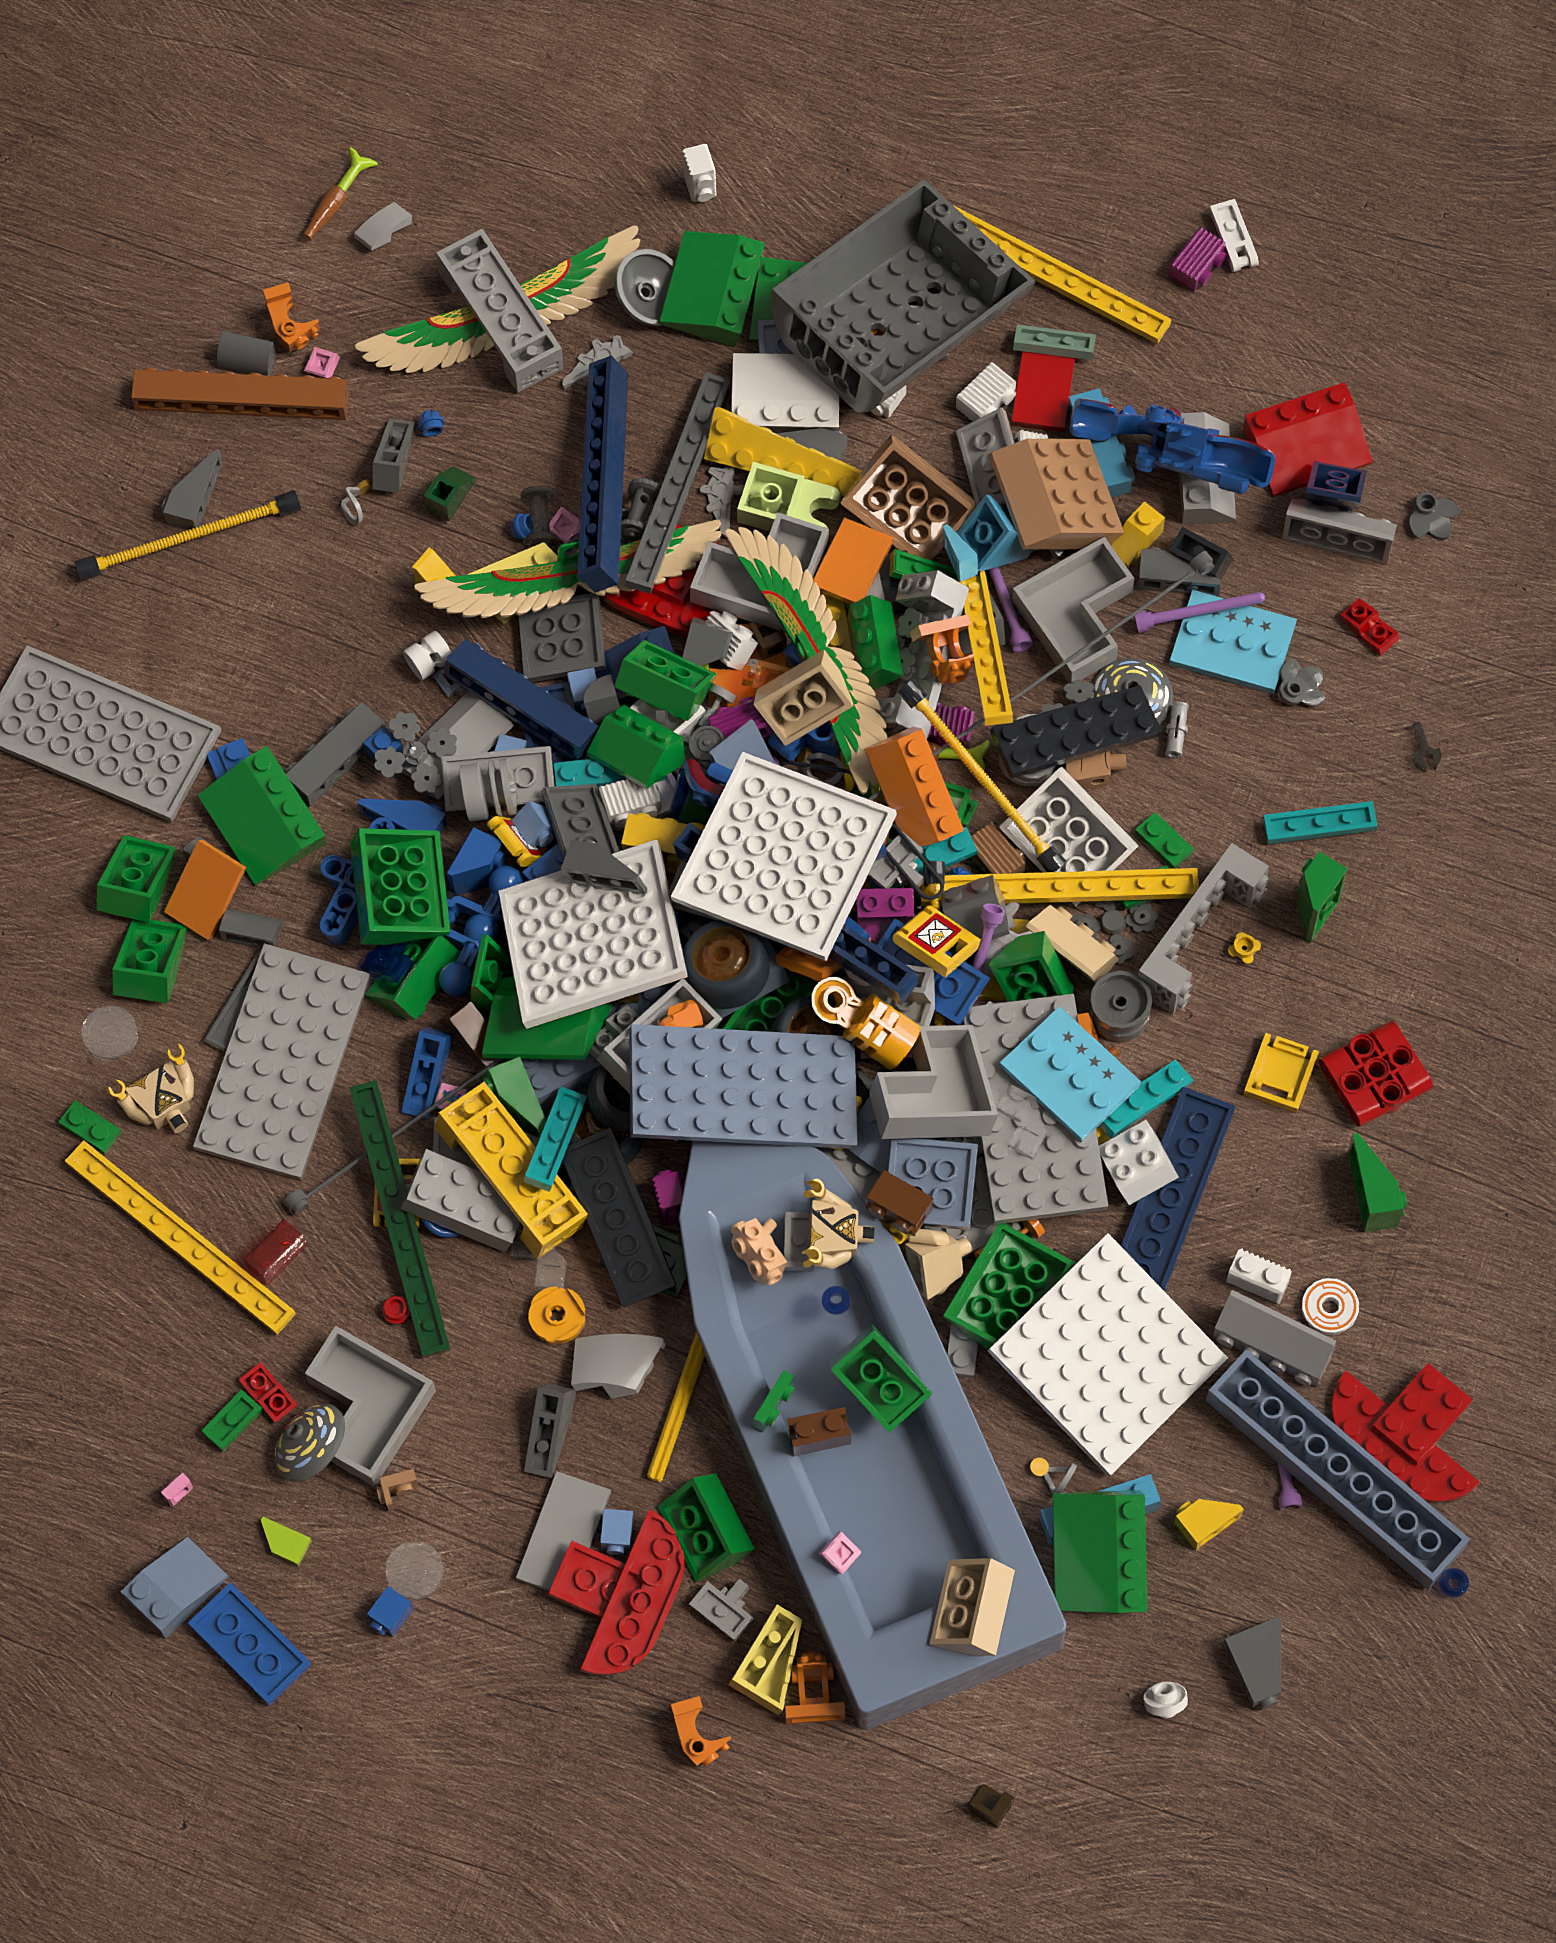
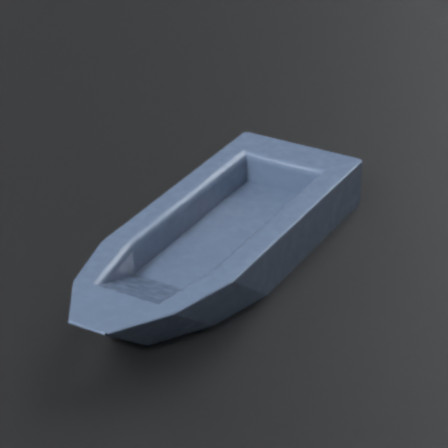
(896, 1495)

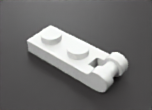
(1234, 233)

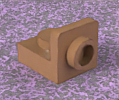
(398, 1483)

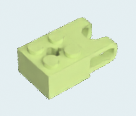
(791, 495)

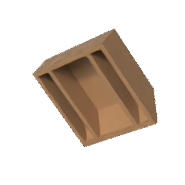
(1056, 493)

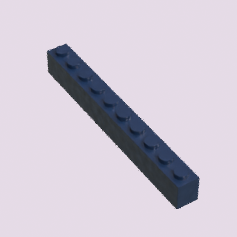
(603, 474)
(849, 949)

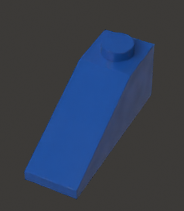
(405, 814)
(426, 1070)

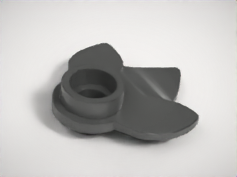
(1432, 520)
(1303, 682)

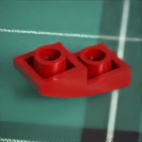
(1369, 627)
(267, 1392)

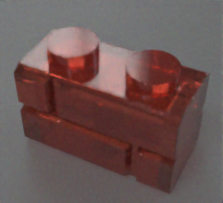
(275, 1252)

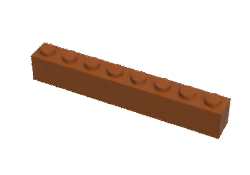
(240, 394)

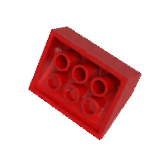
(1307, 430)

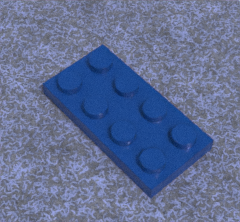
(953, 993)
(249, 1643)

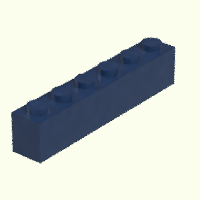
(520, 699)

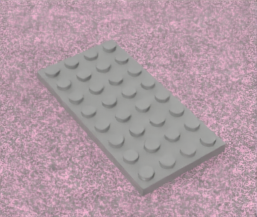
(102, 733)
(282, 1062)
(1065, 1172)

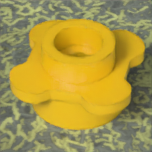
(1244, 940)

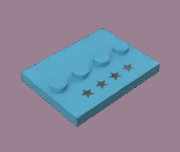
(1234, 644)
(1070, 1074)

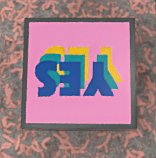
(445, 1089)

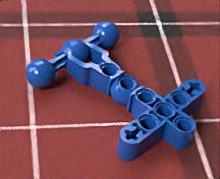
(454, 977)

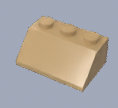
(803, 698)
(1075, 943)
(972, 1606)

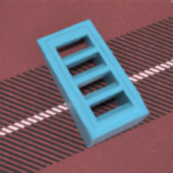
(960, 554)

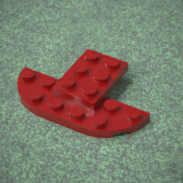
(665, 606)
(1407, 1431)
(626, 1597)

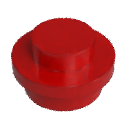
(396, 1310)

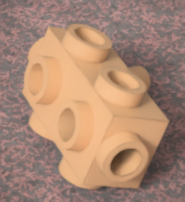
(758, 1250)

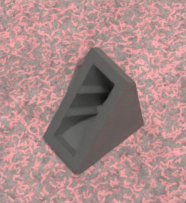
(706, 642)

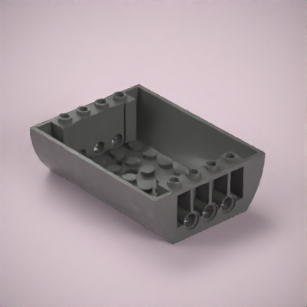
(870, 279)

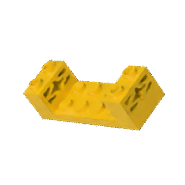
(503, 1157)

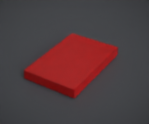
(1043, 391)

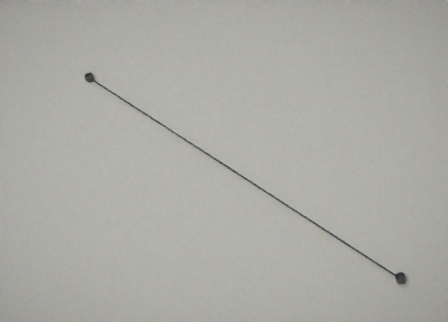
(1200, 564)

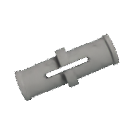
(1175, 745)

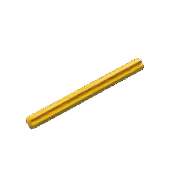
(677, 1411)

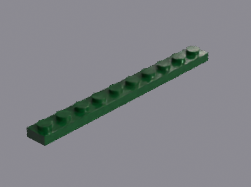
(400, 1224)

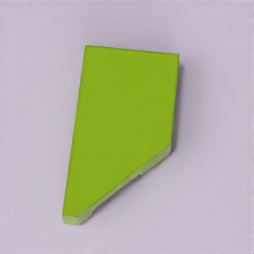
(285, 1542)

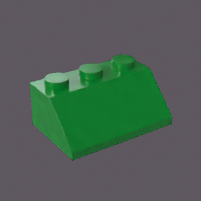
(874, 640)
(664, 680)
(637, 747)
(1319, 892)
(1030, 969)
(420, 981)
(706, 1526)

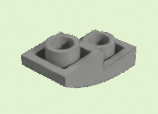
(380, 226)
(614, 1027)

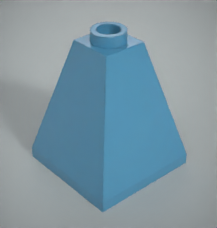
(992, 535)

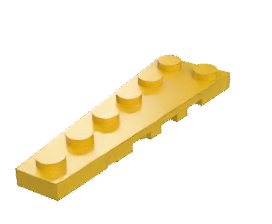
(741, 443)

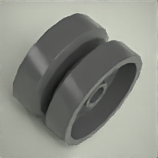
(1120, 1006)

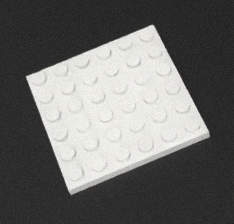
(784, 855)
(591, 943)
(1108, 1355)

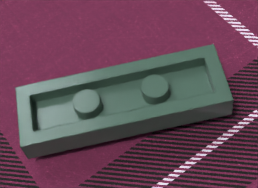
(1054, 342)

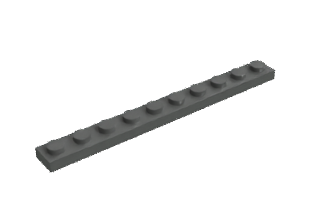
(676, 485)

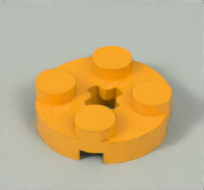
(556, 1331)

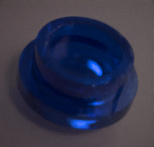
(839, 1308)
(1460, 1576)

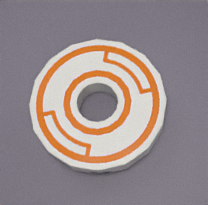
(1335, 1291)

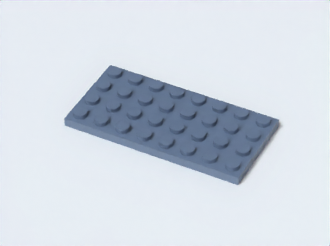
(742, 1086)

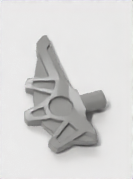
(599, 351)
(720, 494)

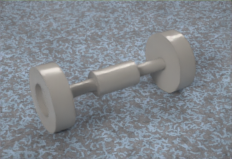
(721, 694)

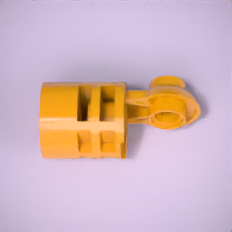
(871, 1023)

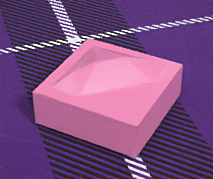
(321, 363)
(564, 525)
(177, 1489)
(840, 1552)

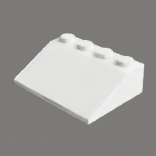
(782, 393)
(1074, 825)

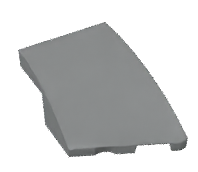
(614, 1362)

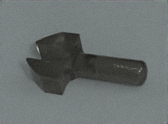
(1424, 749)

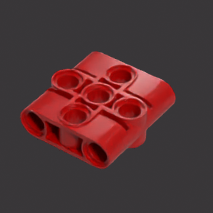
(1368, 1100)

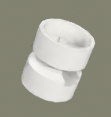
(426, 656)

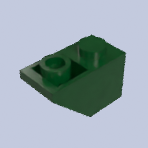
(448, 492)

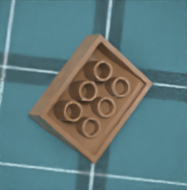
(907, 499)

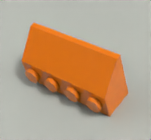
(914, 787)

